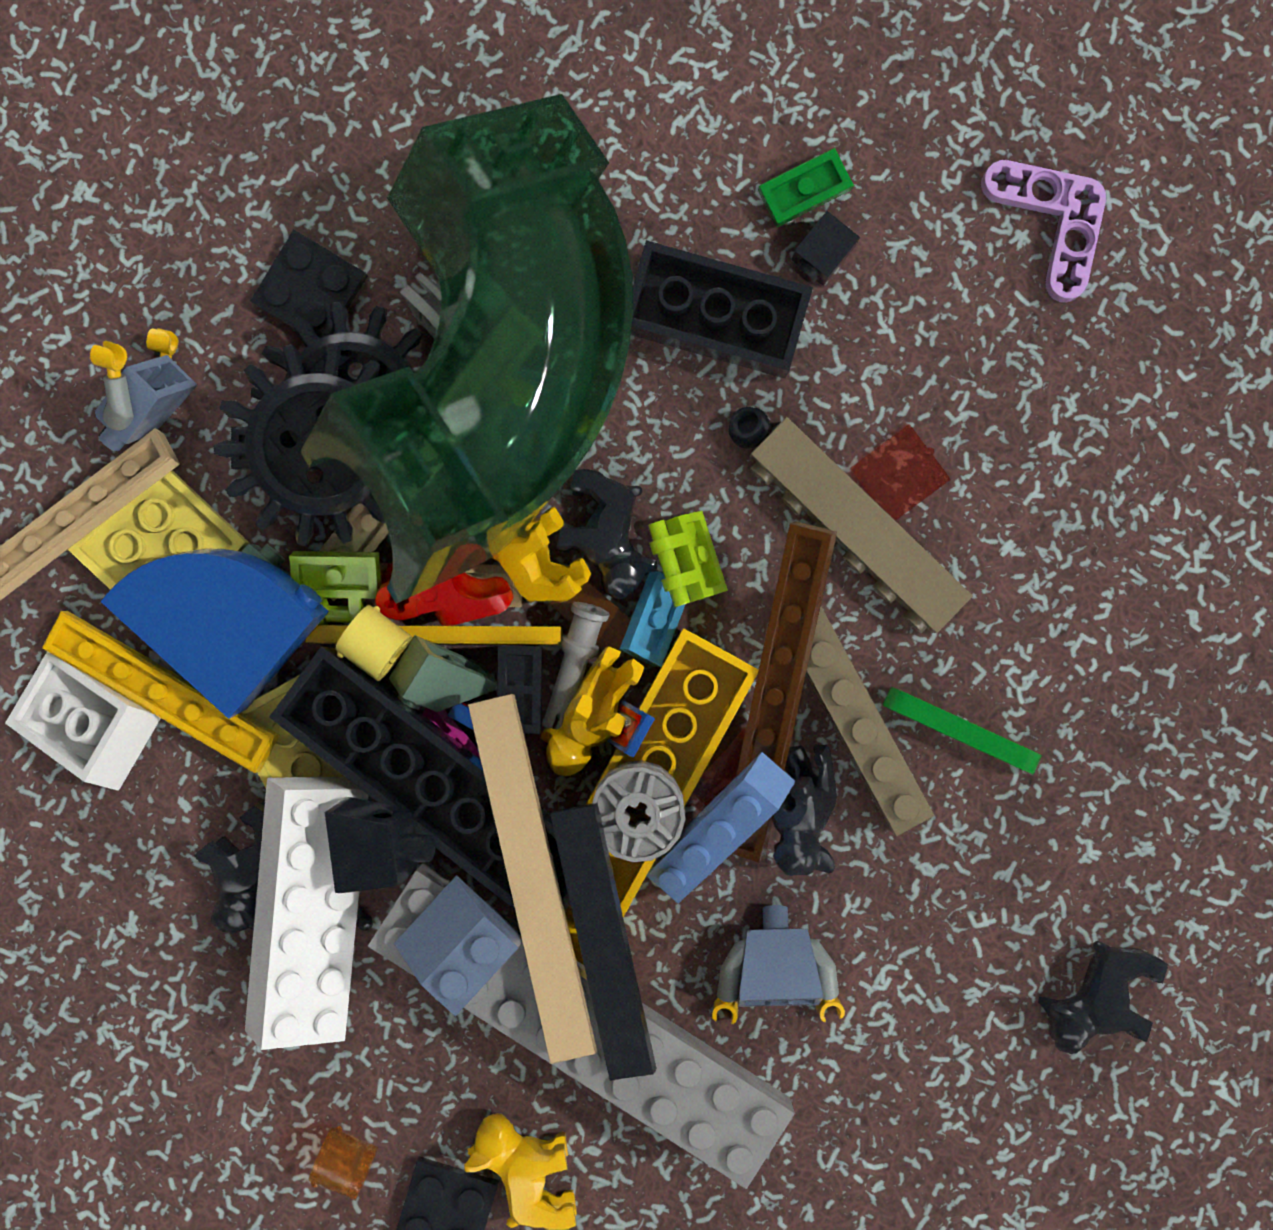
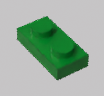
(805, 187)

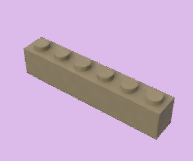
(862, 527)
(864, 732)

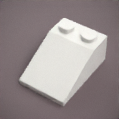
(82, 723)

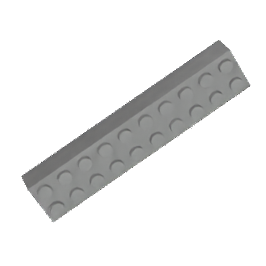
(691, 1098)

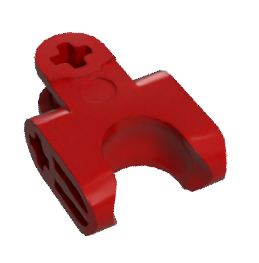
(452, 601)

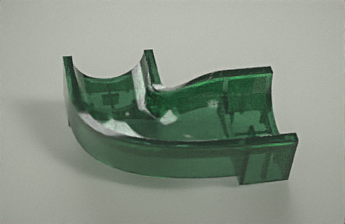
(521, 346)

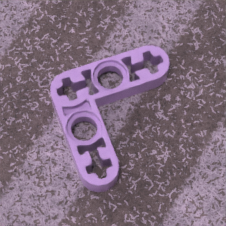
(1063, 204)

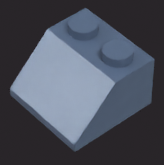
(457, 945)

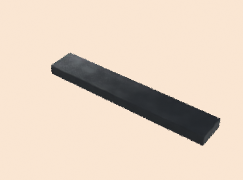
(603, 941)

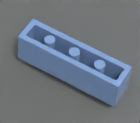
(722, 827)

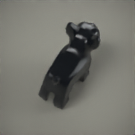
(606, 534)
(805, 814)
(235, 875)
(1103, 999)

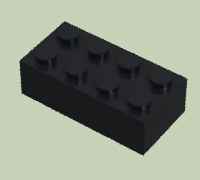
(718, 309)

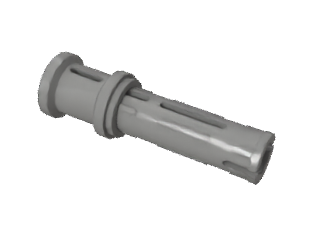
(578, 649)

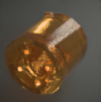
(343, 1163)

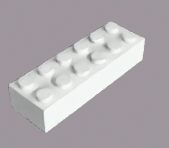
(300, 922)

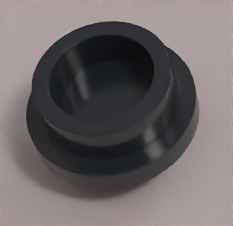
(749, 427)

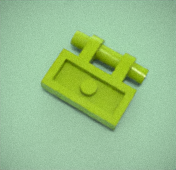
(695, 555)
(338, 576)

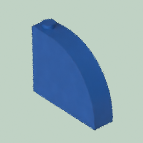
(218, 619)

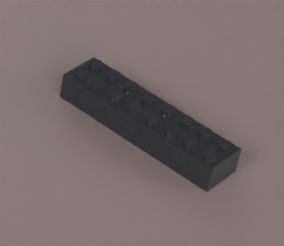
(402, 763)

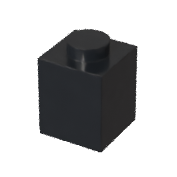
(824, 249)

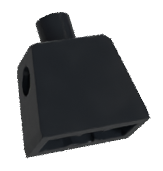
(373, 845)

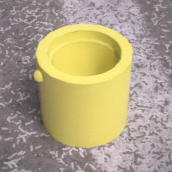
(373, 642)

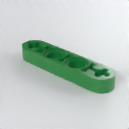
(962, 730)

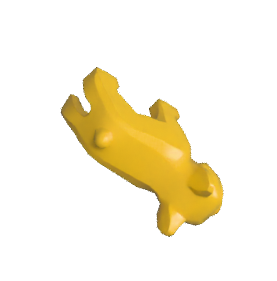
(530, 565)
(591, 713)
(523, 1169)

